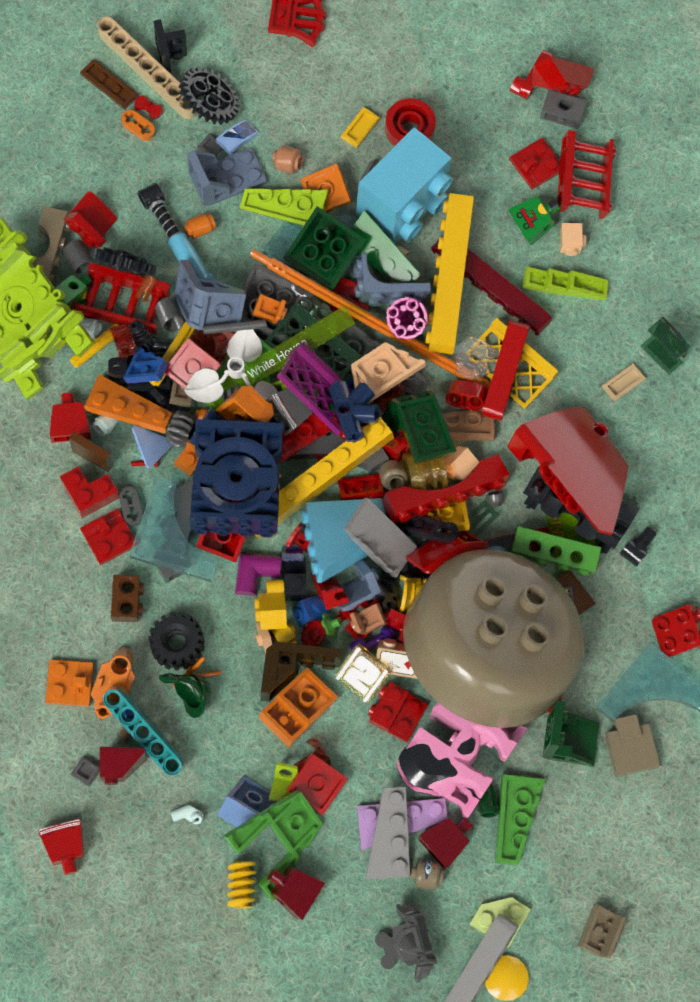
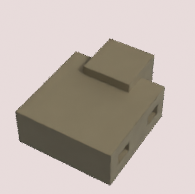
(631, 747)

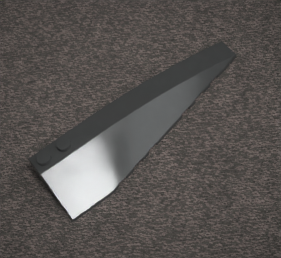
(274, 286)

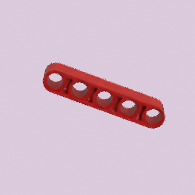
(505, 370)

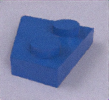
(145, 367)

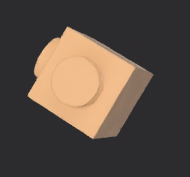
(571, 238)
(461, 463)

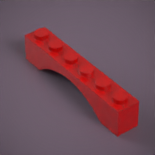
(408, 502)

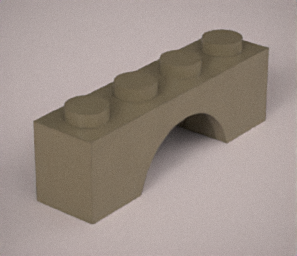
(54, 228)

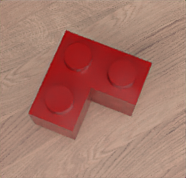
(88, 496)

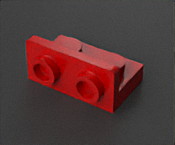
(361, 487)

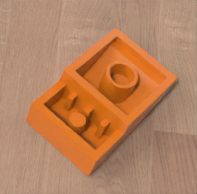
(297, 707)

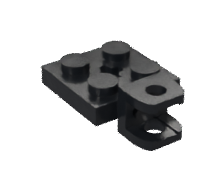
(120, 371)

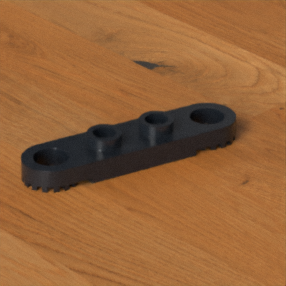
(429, 528)

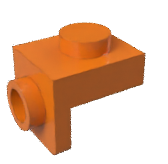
(269, 309)

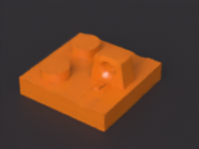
(332, 180)
(69, 683)

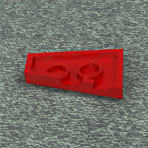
(303, 435)

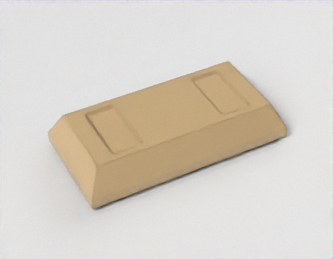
(623, 382)

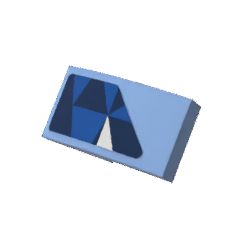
(236, 136)

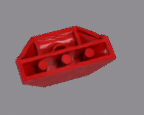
(561, 76)

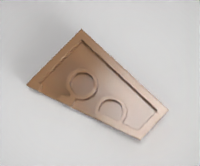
(469, 425)

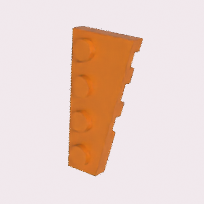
(126, 406)

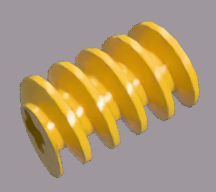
(240, 884)

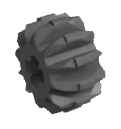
(180, 429)

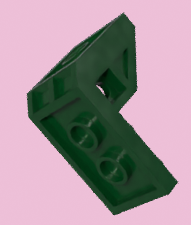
(422, 425)
(570, 737)

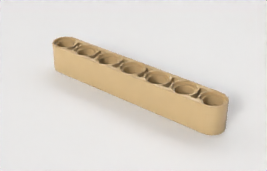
(142, 60)

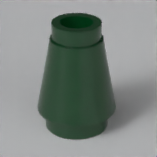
(488, 803)

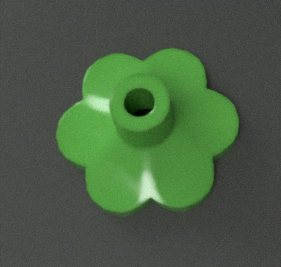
(331, 625)

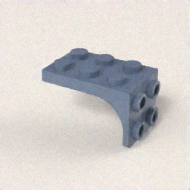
(375, 293)

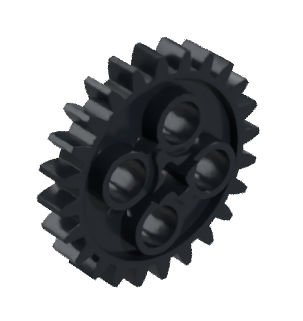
(215, 106)
(123, 261)

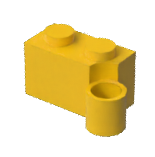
(271, 606)

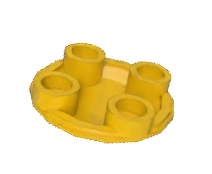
(508, 979)

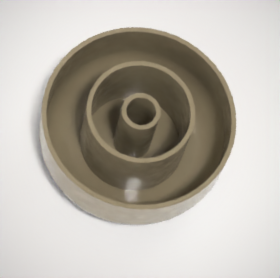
(494, 638)

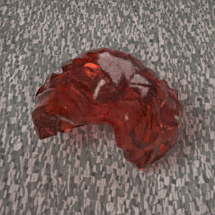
(215, 343)

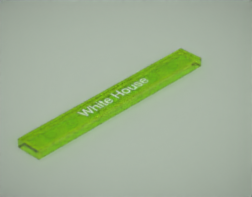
(275, 358)

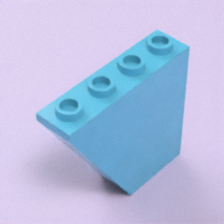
(328, 540)

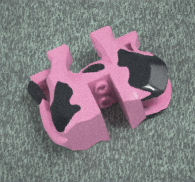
(446, 770)

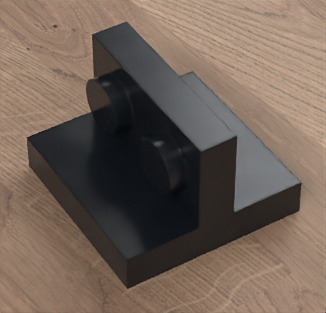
(169, 45)

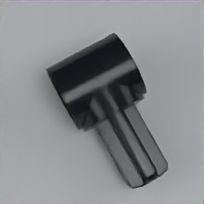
(637, 549)

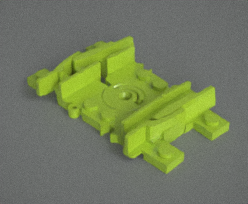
(39, 309)

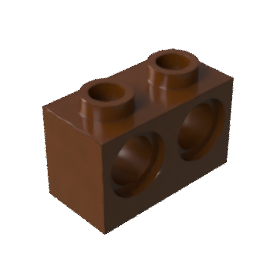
(122, 598)

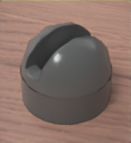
(495, 498)

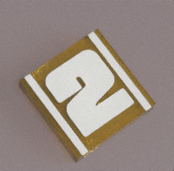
(363, 673)

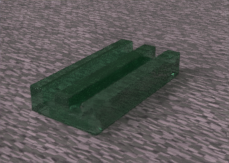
(489, 509)

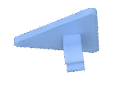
(150, 445)

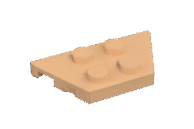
(384, 368)

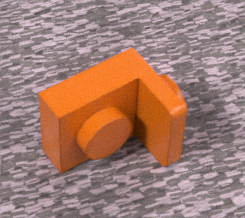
(187, 460)

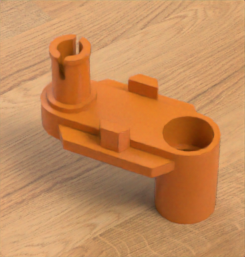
(111, 675)

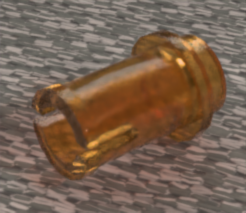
(146, 286)

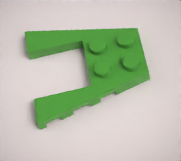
(292, 823)

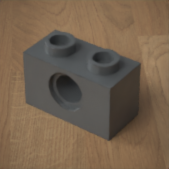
(552, 112)

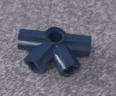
(358, 408)

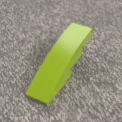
(567, 284)

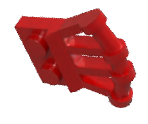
(284, 20)

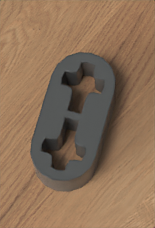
(126, 508)

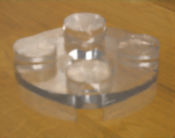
(479, 348)

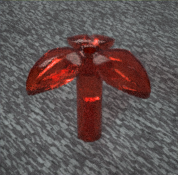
(320, 752)

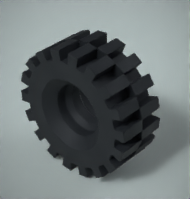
(176, 626)

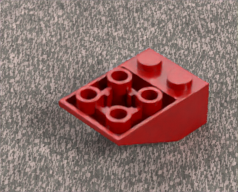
(435, 553)

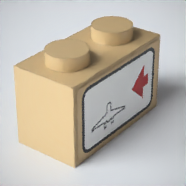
(395, 657)

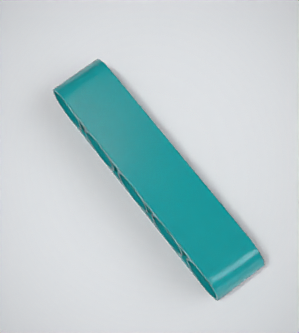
(146, 741)

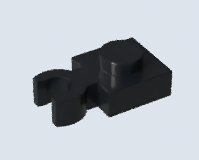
(388, 594)

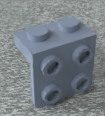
(362, 587)

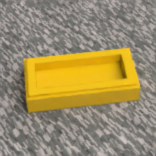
(360, 127)

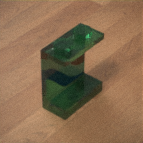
(666, 346)

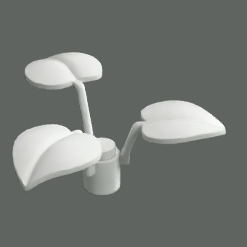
(205, 383)

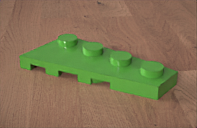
(516, 810)

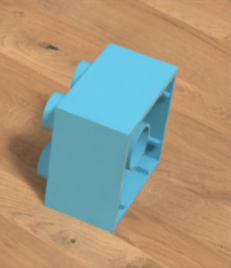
(406, 186)

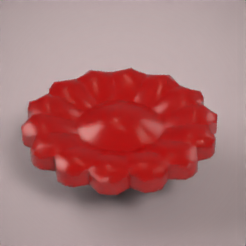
(313, 633)

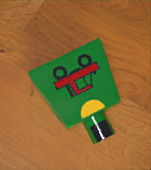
(534, 218)
(75, 290)

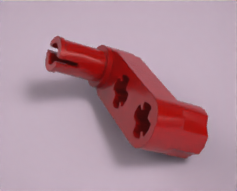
(522, 86)

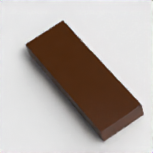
(109, 84)

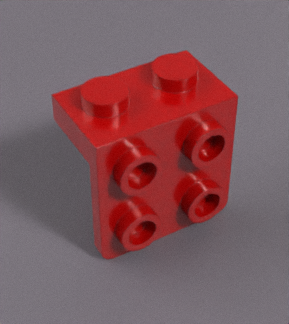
(90, 219)
(678, 630)

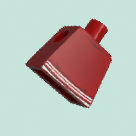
(64, 844)

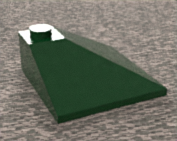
(324, 248)

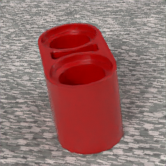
(466, 395)

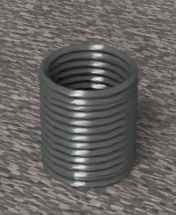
(77, 255)
(169, 315)

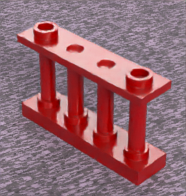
(568, 180)
(119, 280)

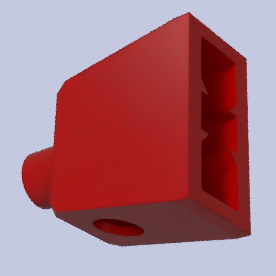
(68, 418)

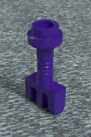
(386, 633)

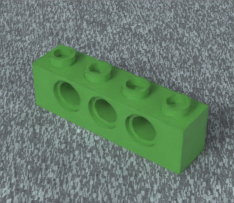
(588, 553)

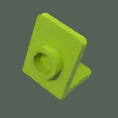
(281, 781)

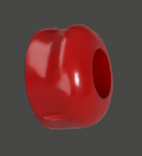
(409, 111)

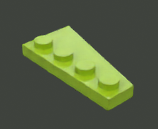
(284, 204)

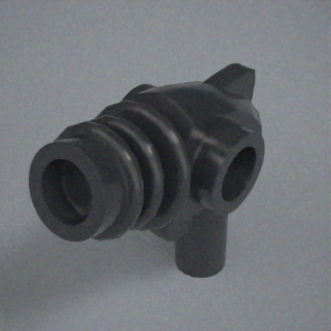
(144, 338)

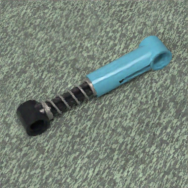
(153, 199)

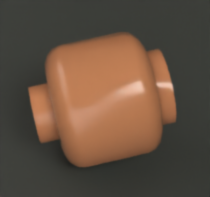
(288, 159)

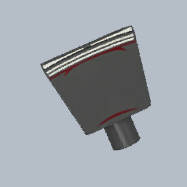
(289, 409)

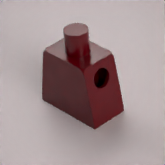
(446, 840)
(295, 890)

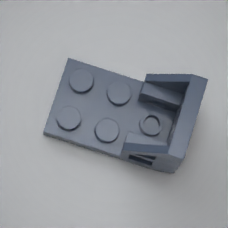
(224, 177)
(206, 300)

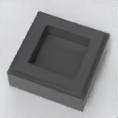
(210, 145)
(85, 771)

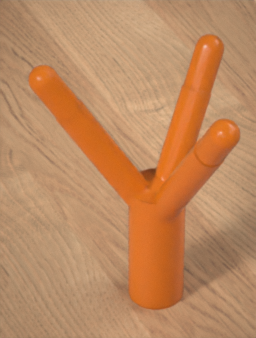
(192, 668)

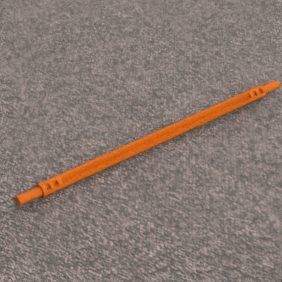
(361, 314)

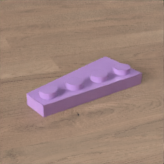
(419, 817)

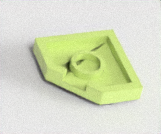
(507, 907)

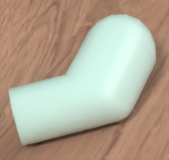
(189, 813)

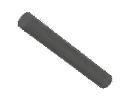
(229, 327)

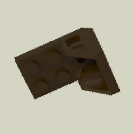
(279, 674)

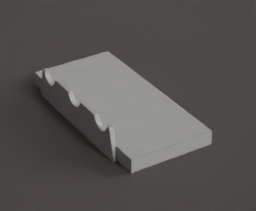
(379, 538)

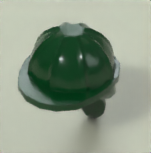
(192, 690)

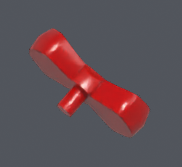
(142, 103)

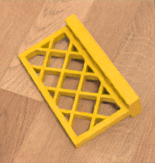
(529, 356)

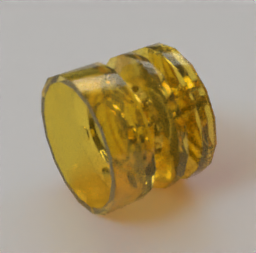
(425, 473)

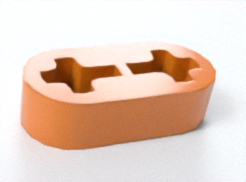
(140, 122)

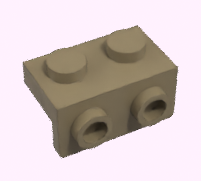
(601, 932)

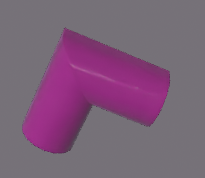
(254, 565)

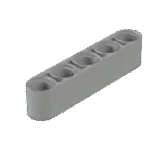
(483, 960)

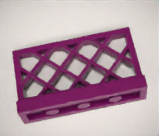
(315, 369)

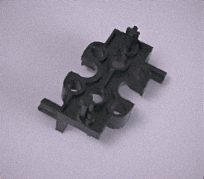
(540, 492)

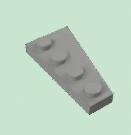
(390, 839)

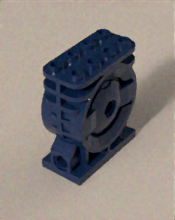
(235, 451)

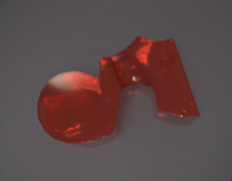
(123, 340)

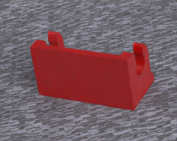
(330, 592)

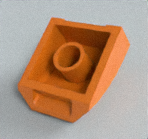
(246, 405)

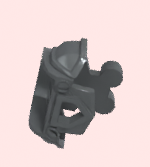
(409, 943)

